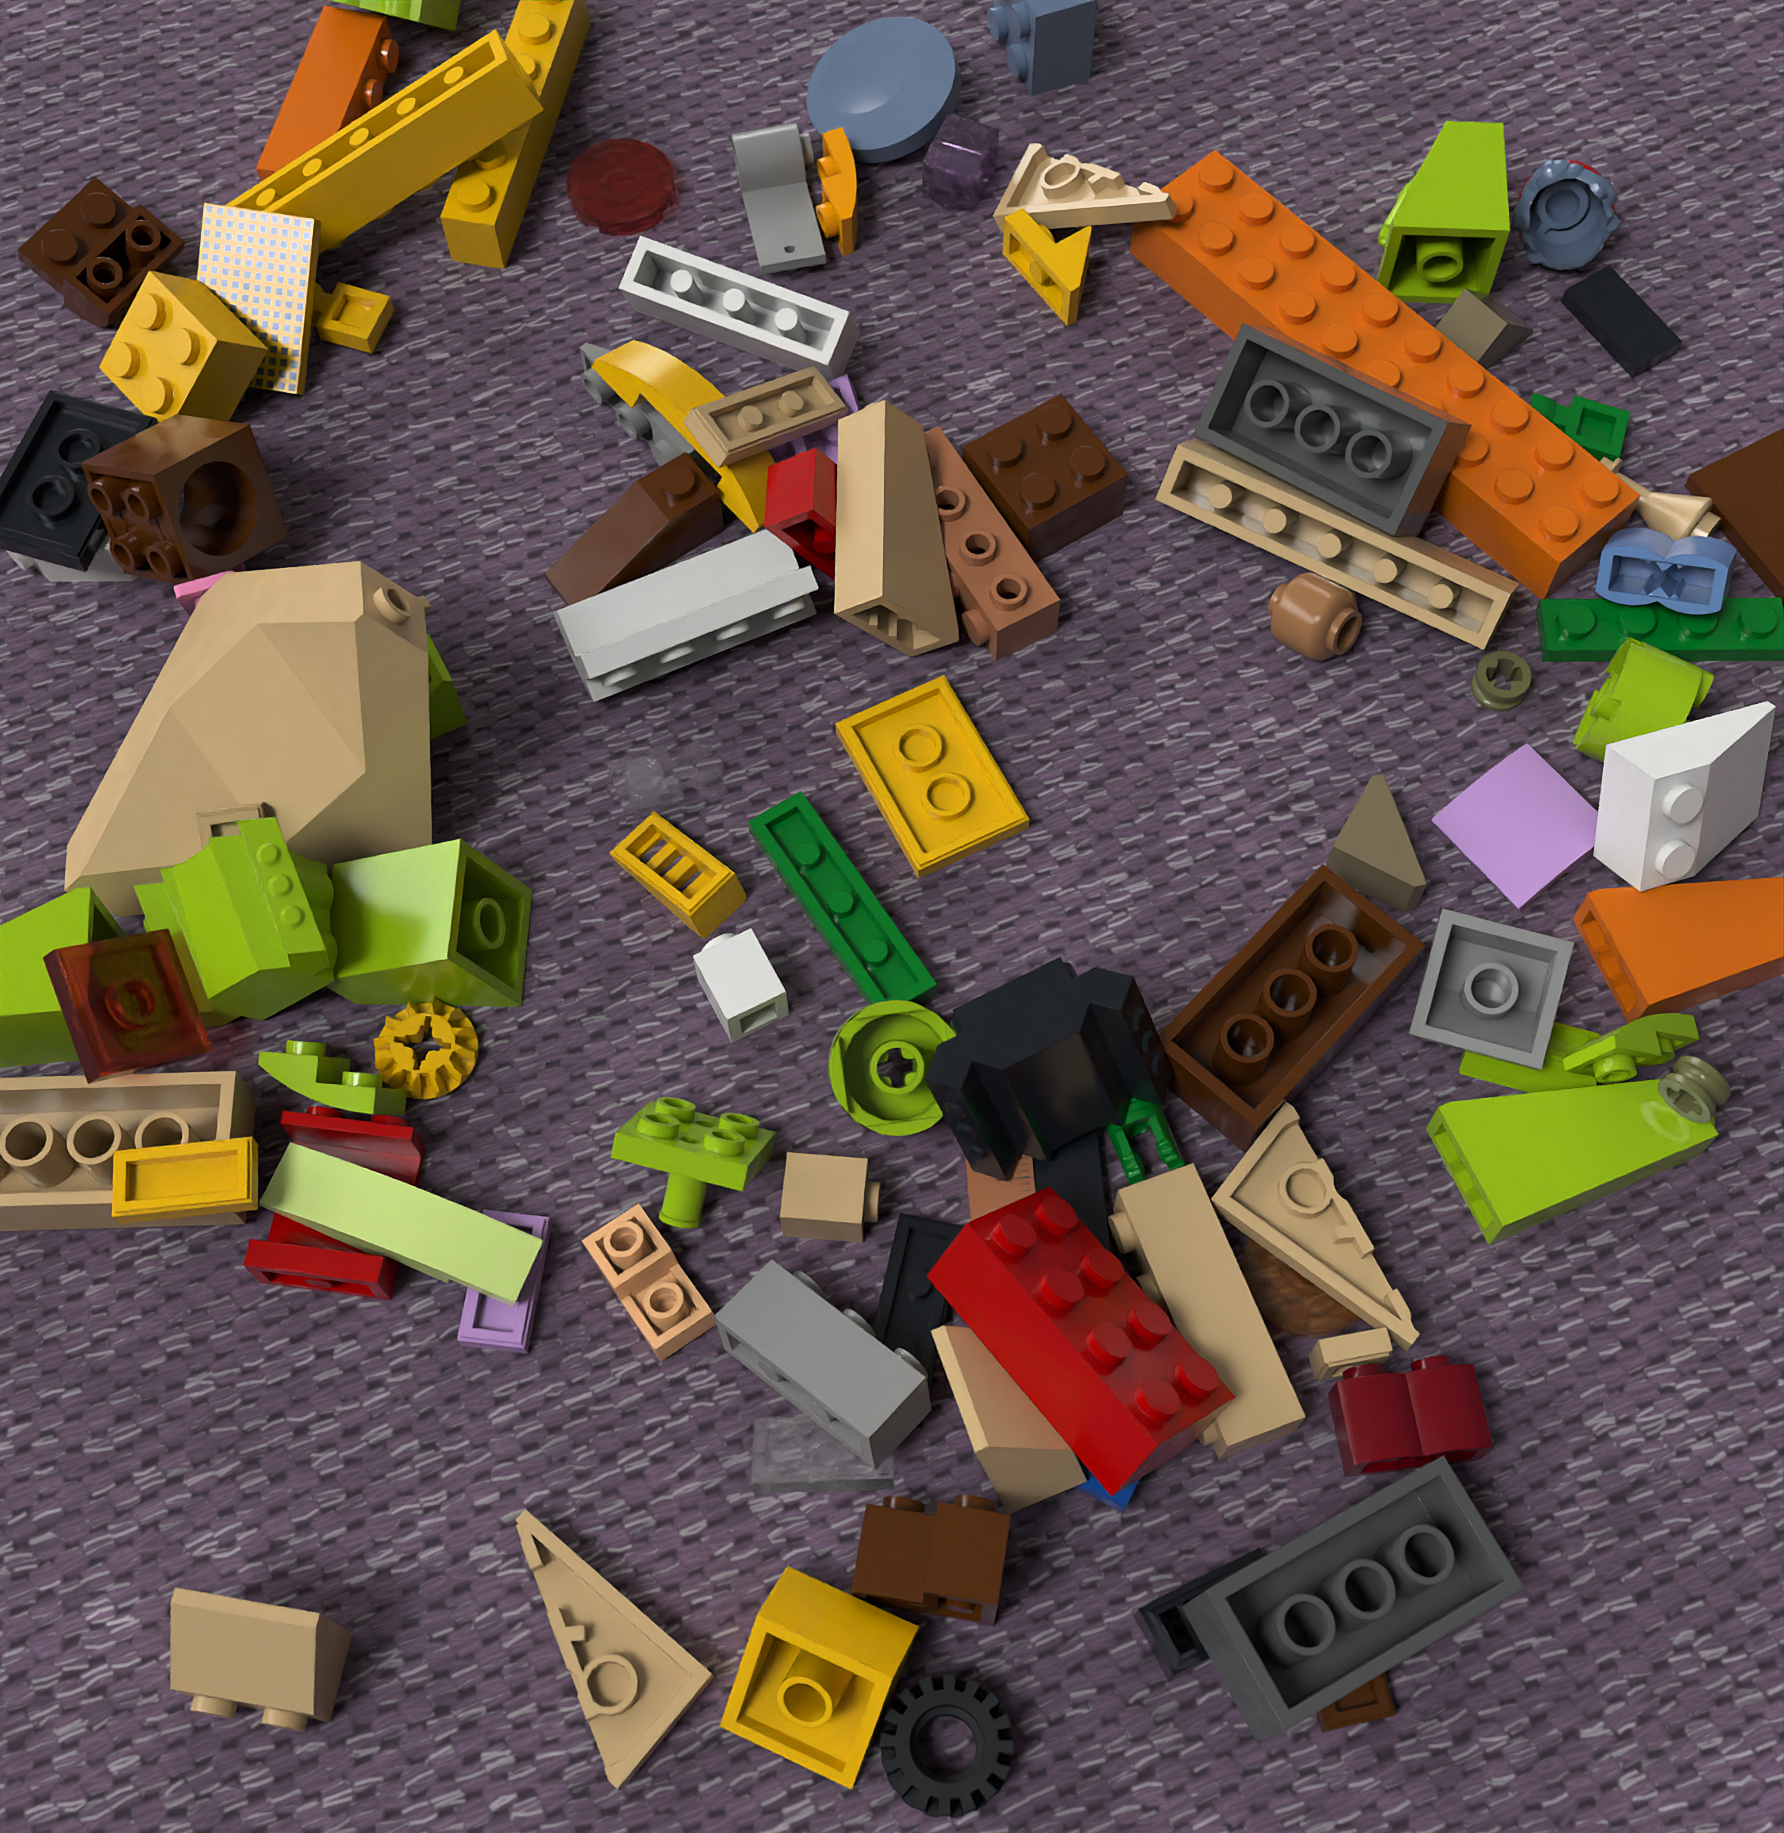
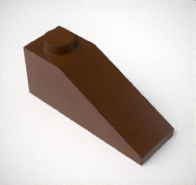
(641, 532)

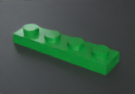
(1598, 627)
(840, 904)

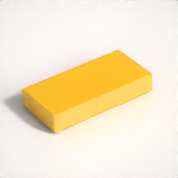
(185, 1180)

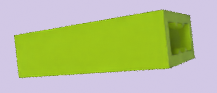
(1559, 1149)

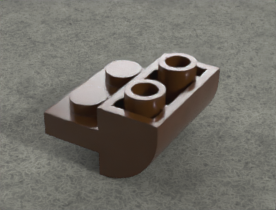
(99, 252)

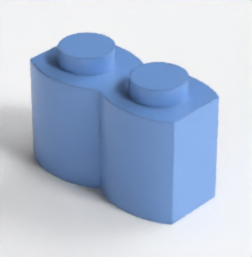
(1681, 574)

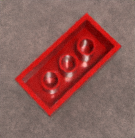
(1080, 1337)

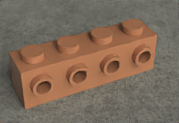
(989, 570)

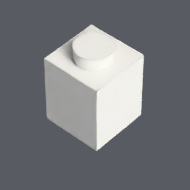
(740, 984)

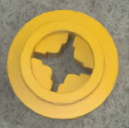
(441, 1069)

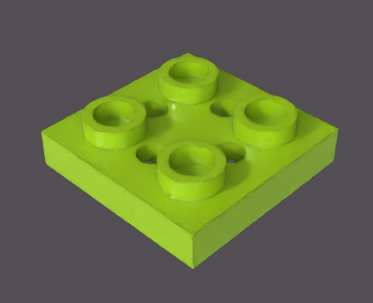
(694, 1153)

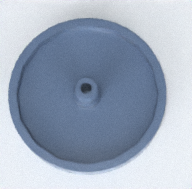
(885, 87)

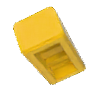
(706, 900)

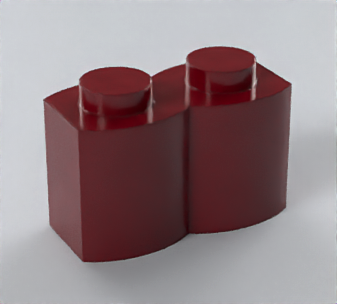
(1408, 1417)

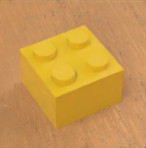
(182, 351)

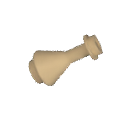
(1671, 513)

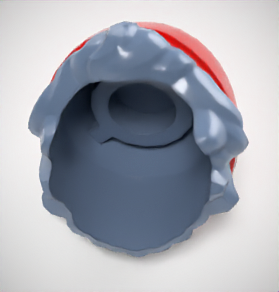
(1565, 214)

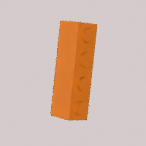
(333, 85)

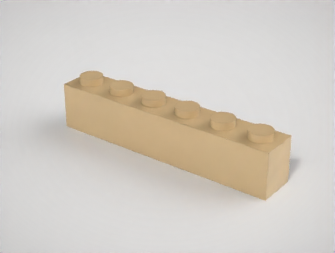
(1335, 544)

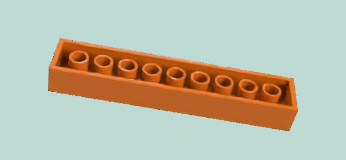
(1517, 480)

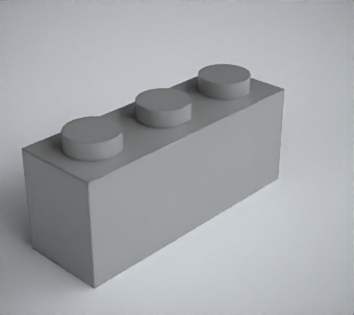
(825, 1362)

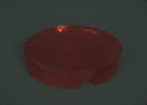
(621, 186)

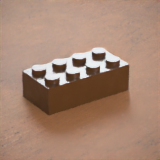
(1286, 1006)

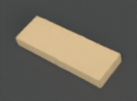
(765, 416)

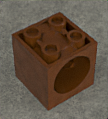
(226, 505)

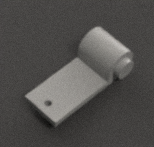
(777, 197)

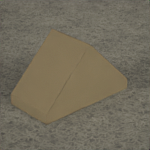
(1483, 327)
(1376, 851)

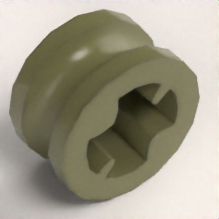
(1516, 671)
(1694, 1089)

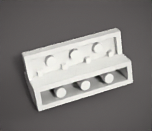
(685, 613)

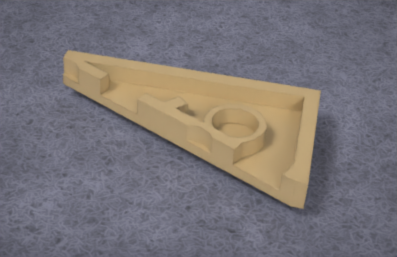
(1078, 194)
(1293, 1211)
(623, 1665)

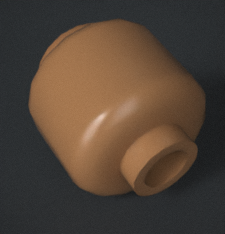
(1314, 617)

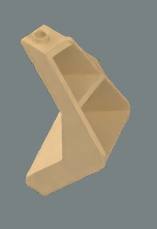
(280, 695)

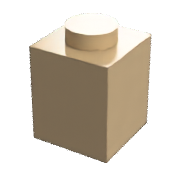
(828, 1197)

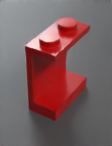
(314, 1261)

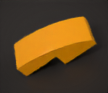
(839, 191)

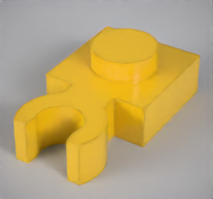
(351, 316)

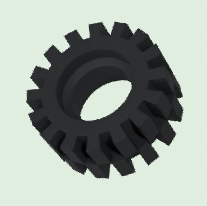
(993, 1738)

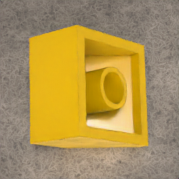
(818, 1676)

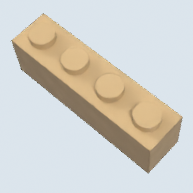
(1201, 1288)

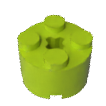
(1640, 696)
(864, 1043)

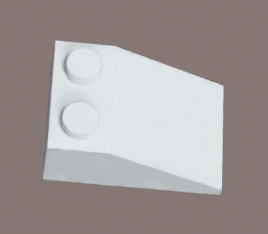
(1681, 795)

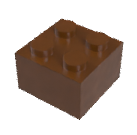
(1048, 477)

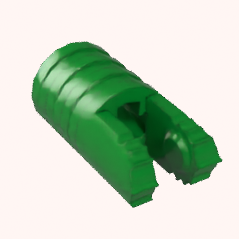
(1141, 1119)

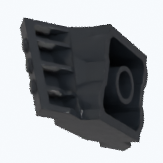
(1046, 1064)

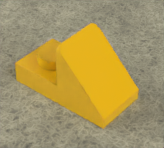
(1051, 268)

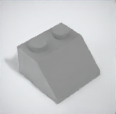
(1490, 989)

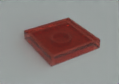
(127, 1004)

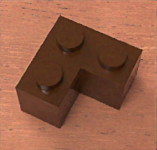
(933, 1562)

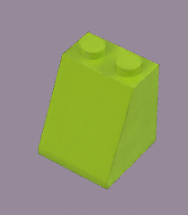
(1451, 218)
(429, 928)
(30, 1013)

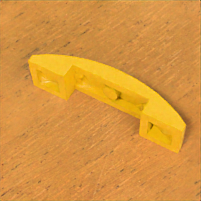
(673, 388)

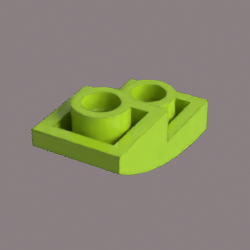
(1635, 1044)
(330, 1080)

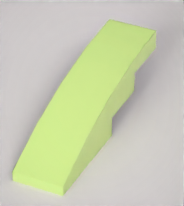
(401, 1223)

